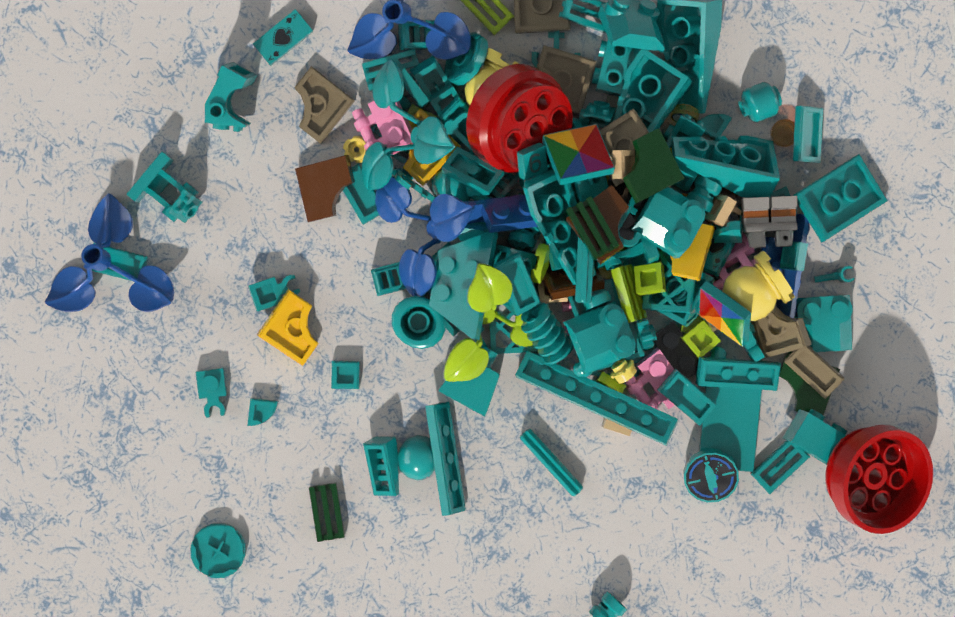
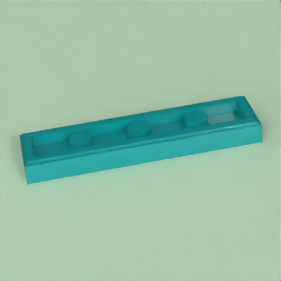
(445, 458)

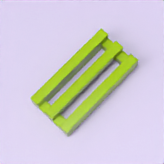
(500, 22)
(625, 285)

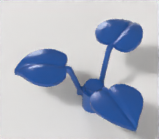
(375, 40)
(445, 223)
(72, 287)

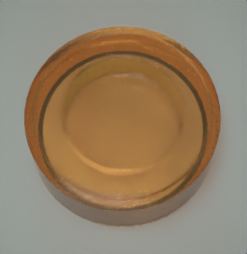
(783, 133)

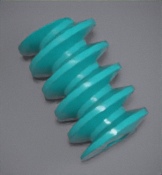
(546, 334)

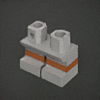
(769, 215)

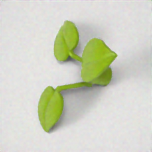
(486, 290)

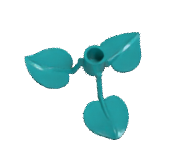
(428, 139)

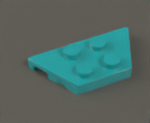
(455, 272)

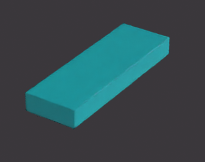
(738, 373)

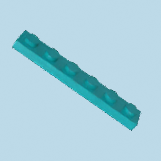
(597, 398)

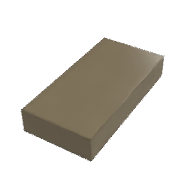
(814, 370)

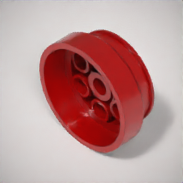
(514, 113)
(879, 478)

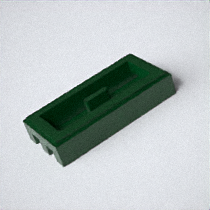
(580, 207)
(330, 535)

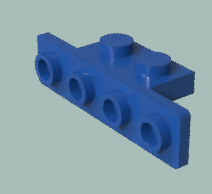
(502, 213)
(792, 277)

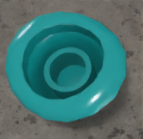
(417, 323)

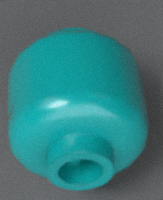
(760, 102)

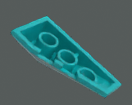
(691, 43)
(651, 89)
(740, 165)
(548, 208)

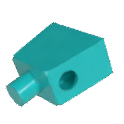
(476, 392)

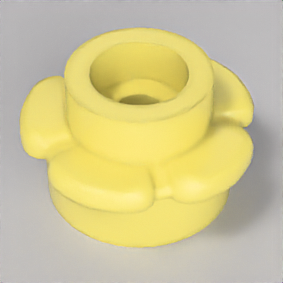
(350, 144)
(623, 370)

